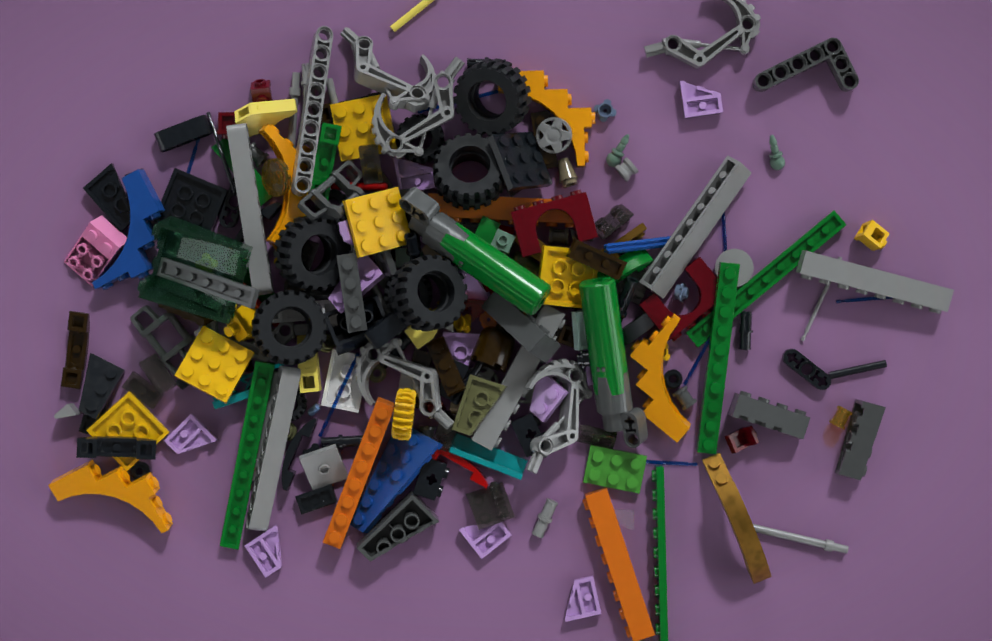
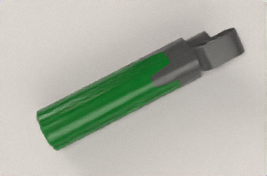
(473, 253)
(609, 360)

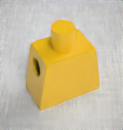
(241, 324)

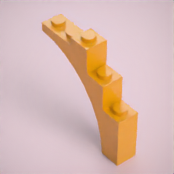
(557, 102)
(285, 151)
(660, 408)
(117, 484)

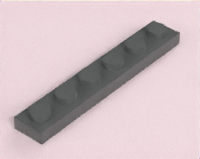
(208, 282)

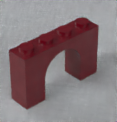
(575, 206)
(706, 284)

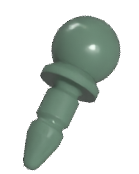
(614, 158)
(777, 161)

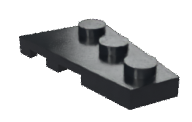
(110, 197)
(98, 386)

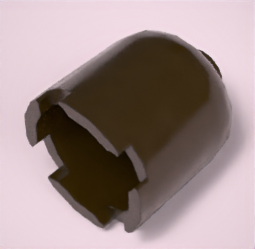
(493, 348)

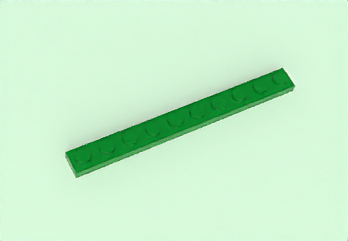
(773, 272)
(717, 357)
(247, 454)
(659, 552)

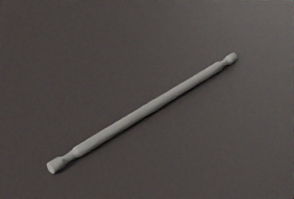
(816, 309)

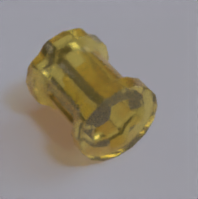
(840, 417)

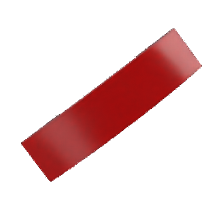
(477, 476)

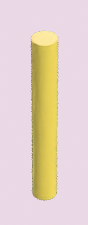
(410, 14)

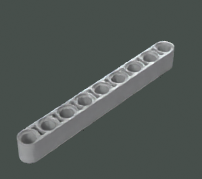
(315, 102)
(250, 207)
(273, 448)

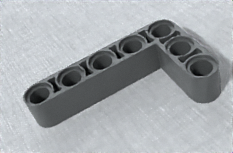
(807, 63)

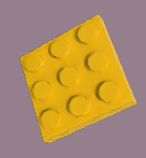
(356, 123)
(376, 221)
(563, 276)
(214, 364)
(128, 419)

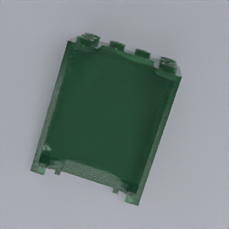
(202, 250)

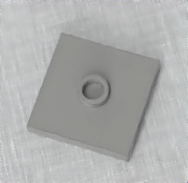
(323, 466)

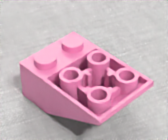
(96, 249)

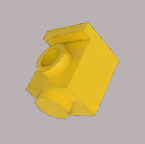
(872, 235)

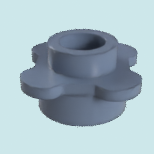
(604, 115)
(681, 292)

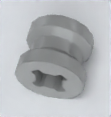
(626, 169)

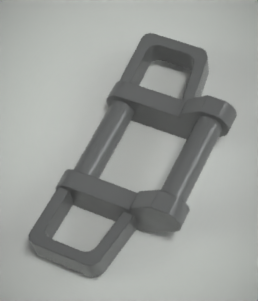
(326, 207)
(147, 333)

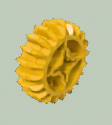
(403, 414)

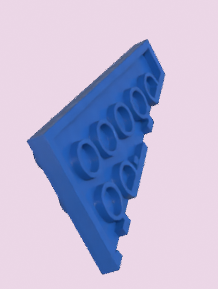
(393, 474)

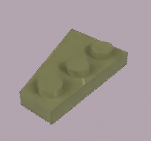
(476, 403)

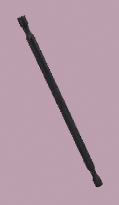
(221, 153)

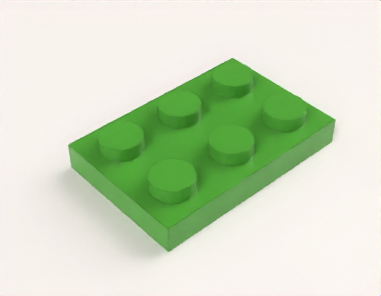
(615, 469)

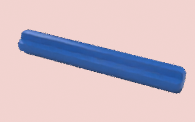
(635, 245)

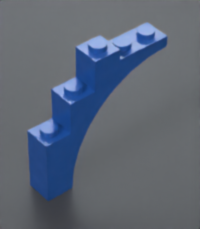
(143, 206)

